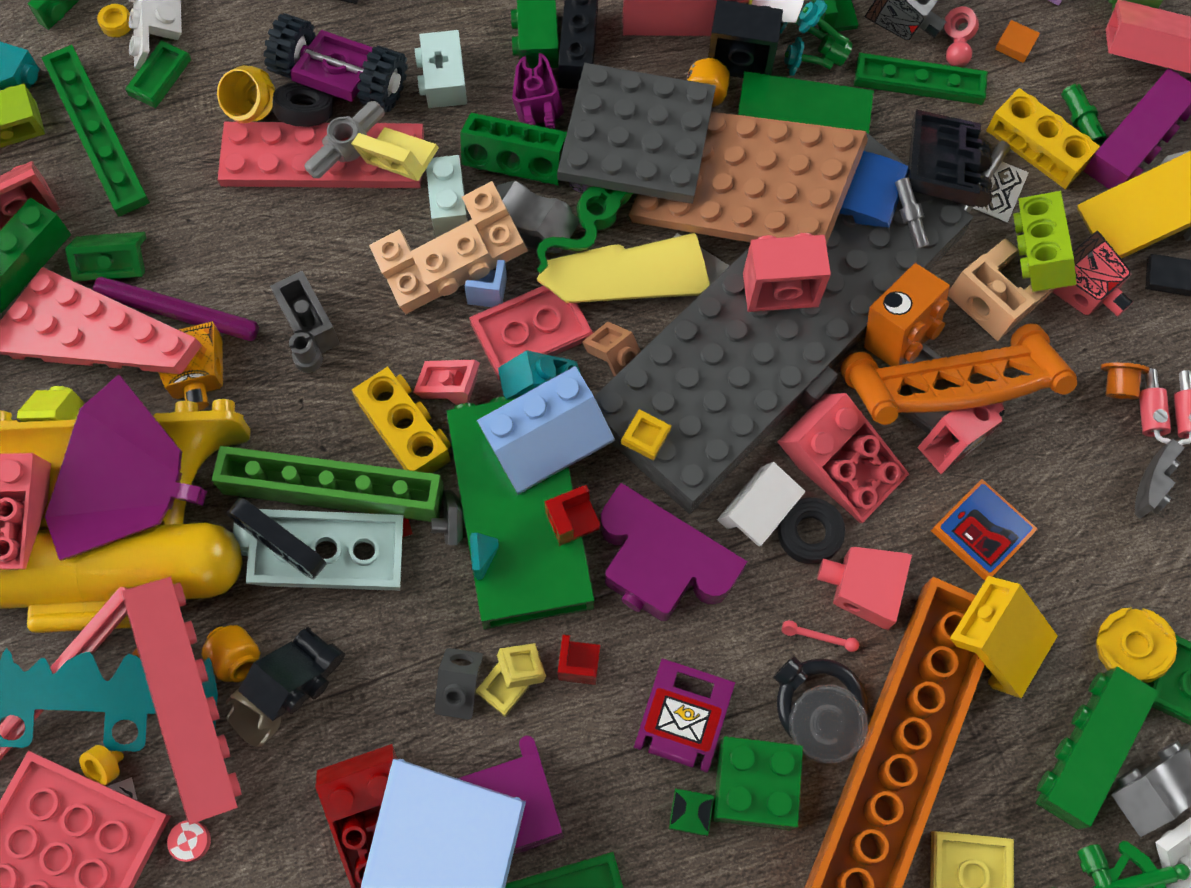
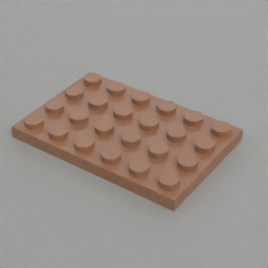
(763, 180)

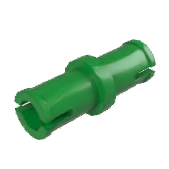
(1083, 114)

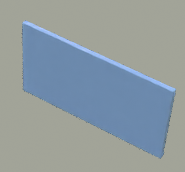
(441, 832)

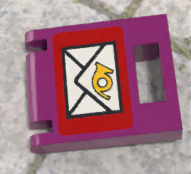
(683, 720)

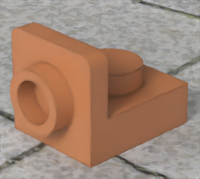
(612, 345)

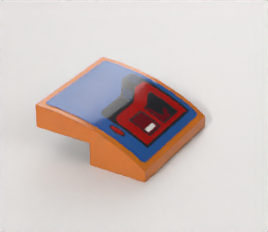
(984, 530)

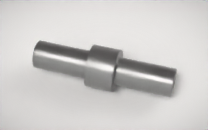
(912, 213)

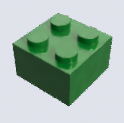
(758, 783)

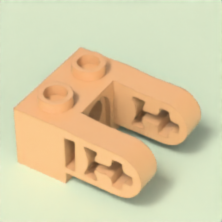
(992, 297)

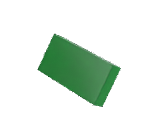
(158, 74)

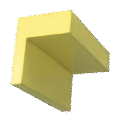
(396, 152)

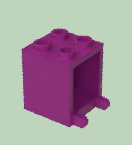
(525, 780)

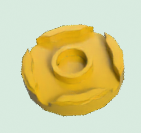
(1137, 643)

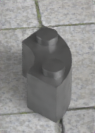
(537, 215)
(1158, 791)

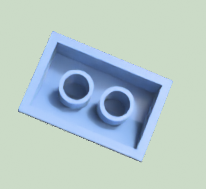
(546, 430)

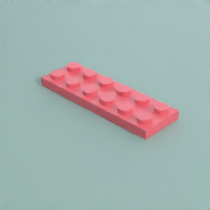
(277, 152)

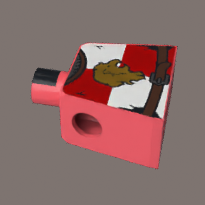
(968, 426)

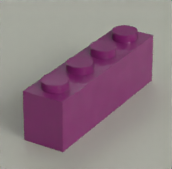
(1142, 131)

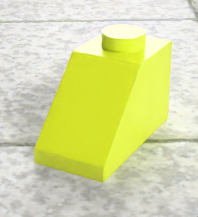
(51, 405)

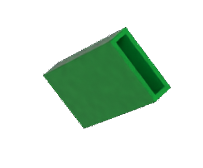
(530, 570)

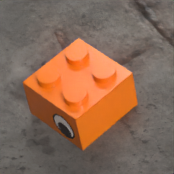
(907, 316)

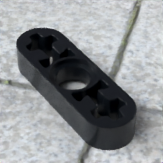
(276, 538)

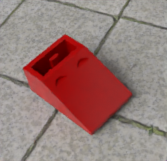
(352, 803)

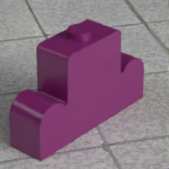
(662, 557)

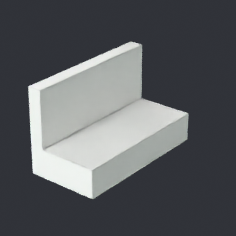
(762, 503)

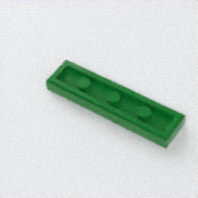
(921, 78)

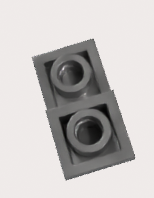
(1156, 482)

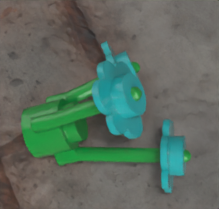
(833, 47)

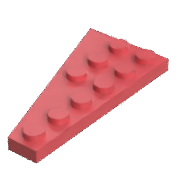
(82, 327)

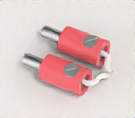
(1155, 408)

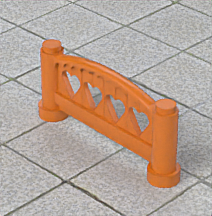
(1028, 352)

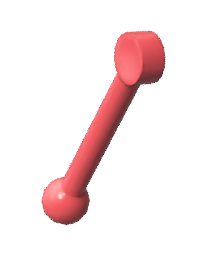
(790, 628)

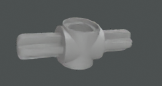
(341, 128)

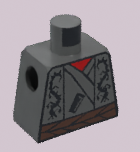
(905, 17)

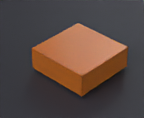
(1017, 41)

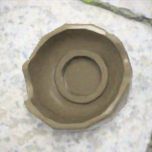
(249, 721)

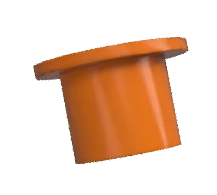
(1124, 379)

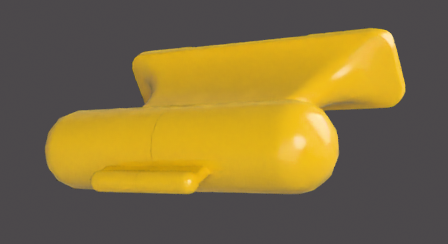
(198, 555)

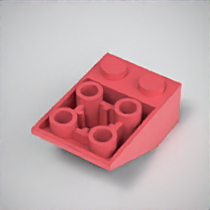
(844, 455)
(22, 506)

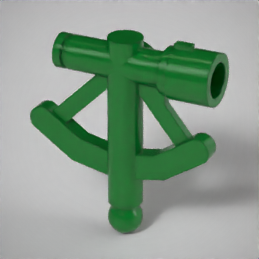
(1096, 866)

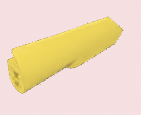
(615, 273)

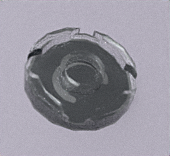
(828, 724)

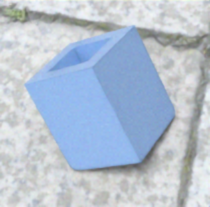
(488, 290)

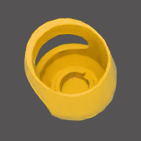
(246, 94)

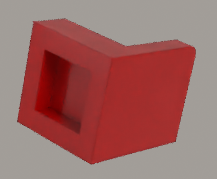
(572, 515)
(578, 661)

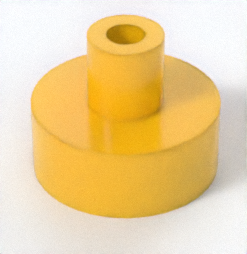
(101, 764)

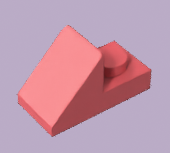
(447, 380)

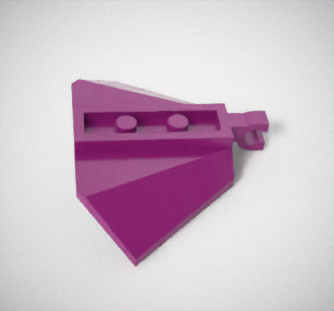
(115, 474)

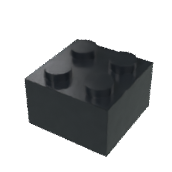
(745, 37)

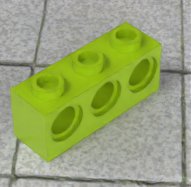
(1044, 242)

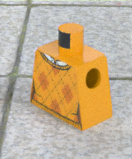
(204, 370)

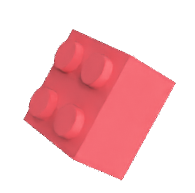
(786, 272)

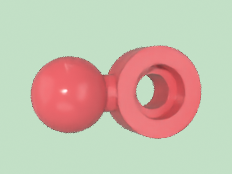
(960, 52)

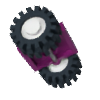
(334, 63)

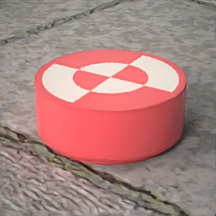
(188, 841)

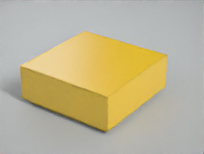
(646, 434)

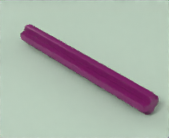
(176, 308)

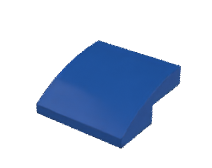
(873, 190)

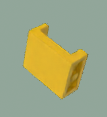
(1005, 634)

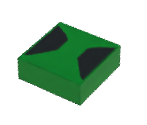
(691, 812)

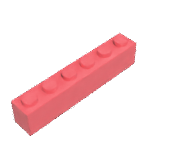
(180, 699)

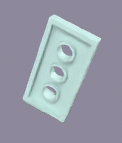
(342, 569)

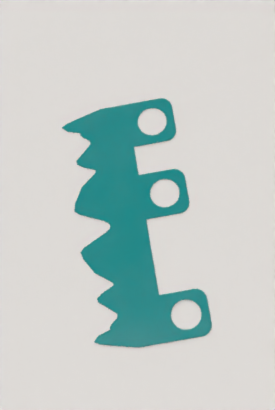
(82, 688)

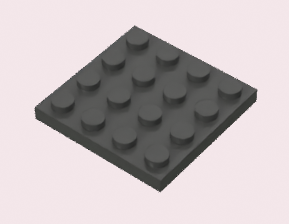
(637, 133)

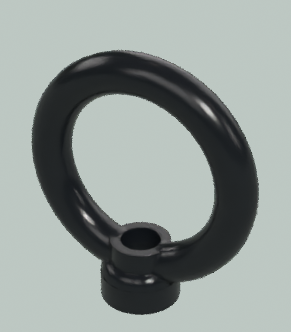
(794, 673)

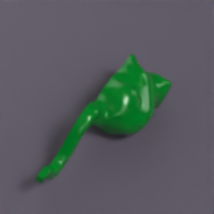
(595, 212)

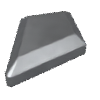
(452, 522)

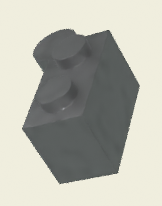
(308, 320)

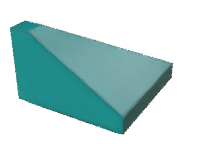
(482, 553)

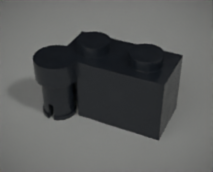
(291, 674)

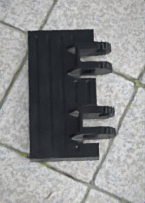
(948, 158)

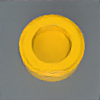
(114, 20)

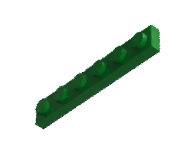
(95, 131)

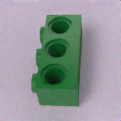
(512, 148)

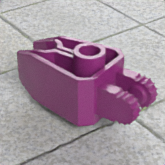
(536, 94)

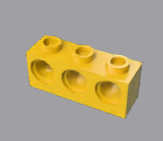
(1042, 138)
(386, 415)

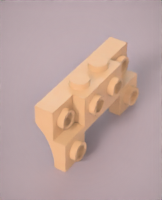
(452, 258)

